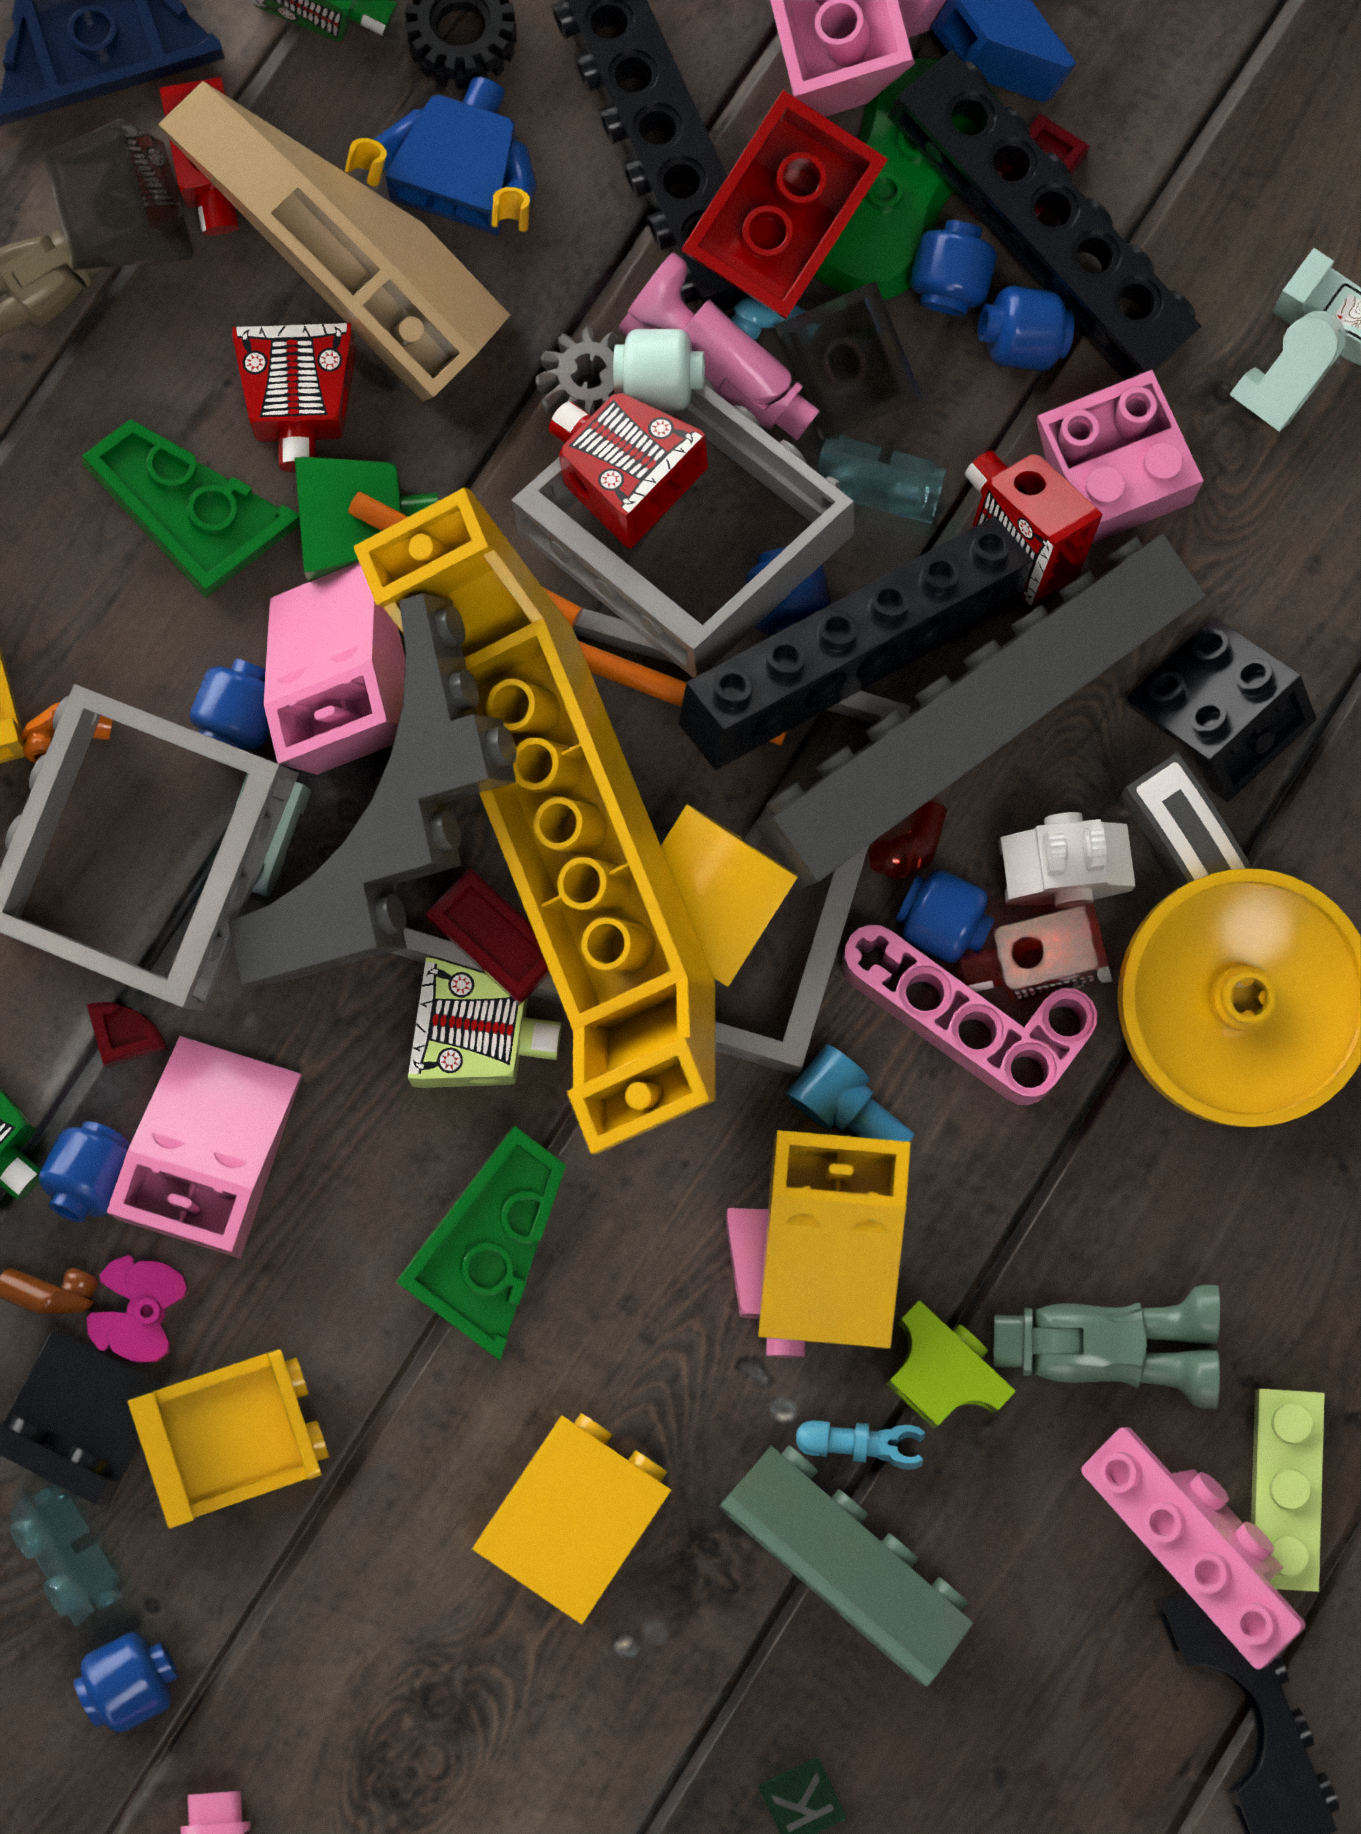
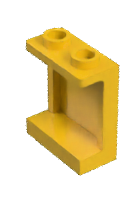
(227, 1436)
(573, 1516)

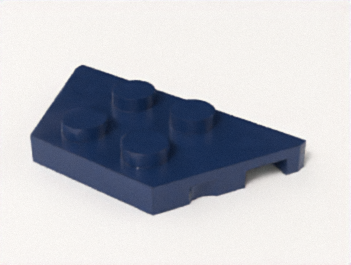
(93, 48)

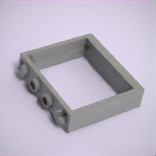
(693, 646)
(228, 881)

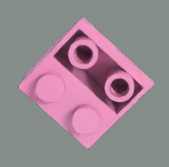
(1122, 453)

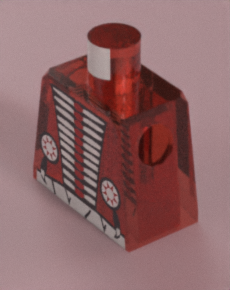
(1070, 949)

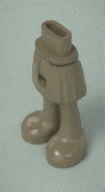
(38, 281)

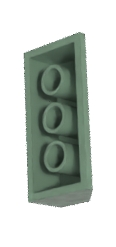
(847, 1565)

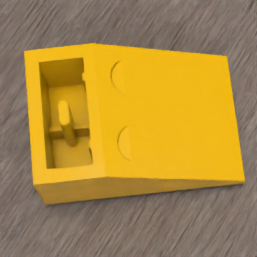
(833, 1239)

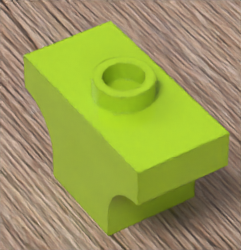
(944, 1369)

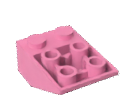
(332, 673)
(205, 1147)

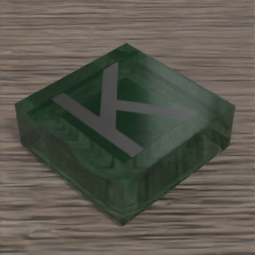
(802, 1799)

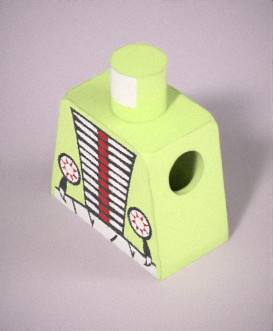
(473, 1031)

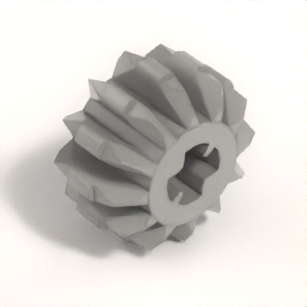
(576, 360)

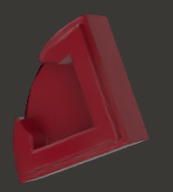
(123, 1033)

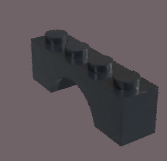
(1279, 1784)

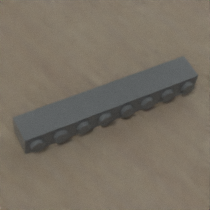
(979, 711)

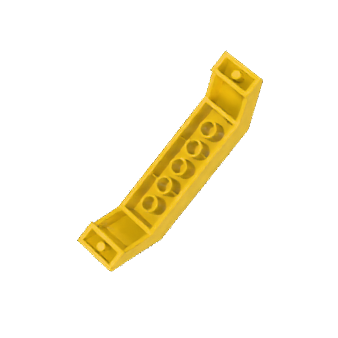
(569, 827)

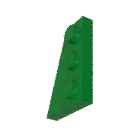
(190, 512)
(486, 1242)

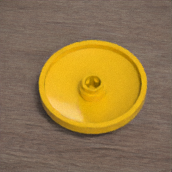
(1244, 998)

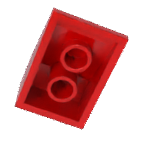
(784, 204)

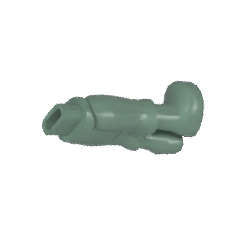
(1111, 1344)

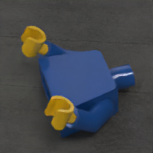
(454, 160)

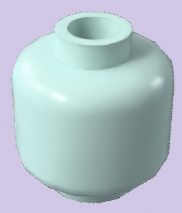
(658, 368)

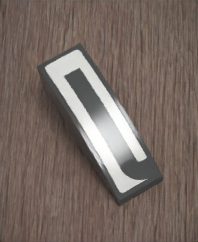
(1182, 823)

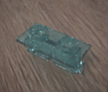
(904, 487)
(72, 1577)

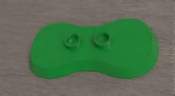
(899, 205)

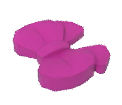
(151, 1291)

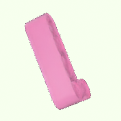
(961, 1004)

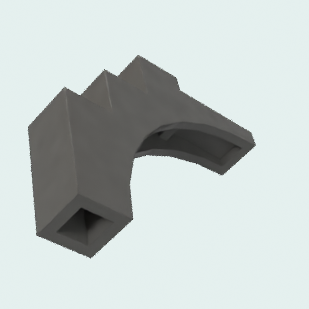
(406, 831)

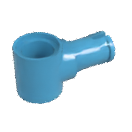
(836, 1093)

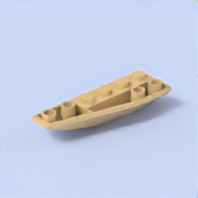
(345, 240)

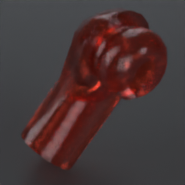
(913, 849)

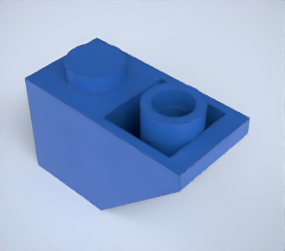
(1007, 44)

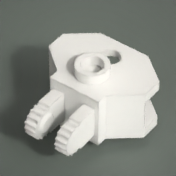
(1067, 862)

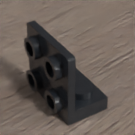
(1226, 705)
(75, 1419)

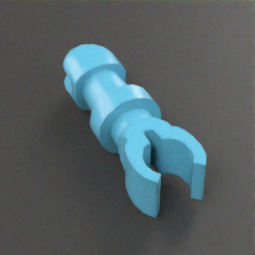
(819, 1438)

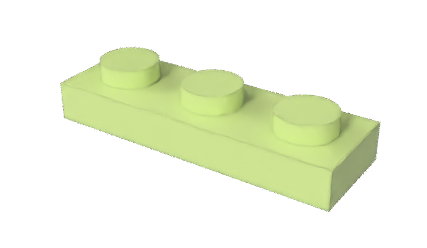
(1289, 1482)

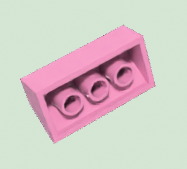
(842, 50)

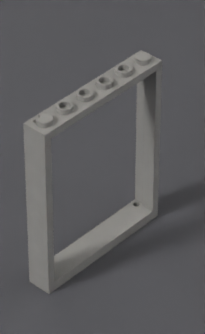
(729, 1040)

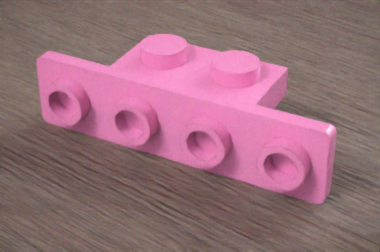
(1200, 1543)

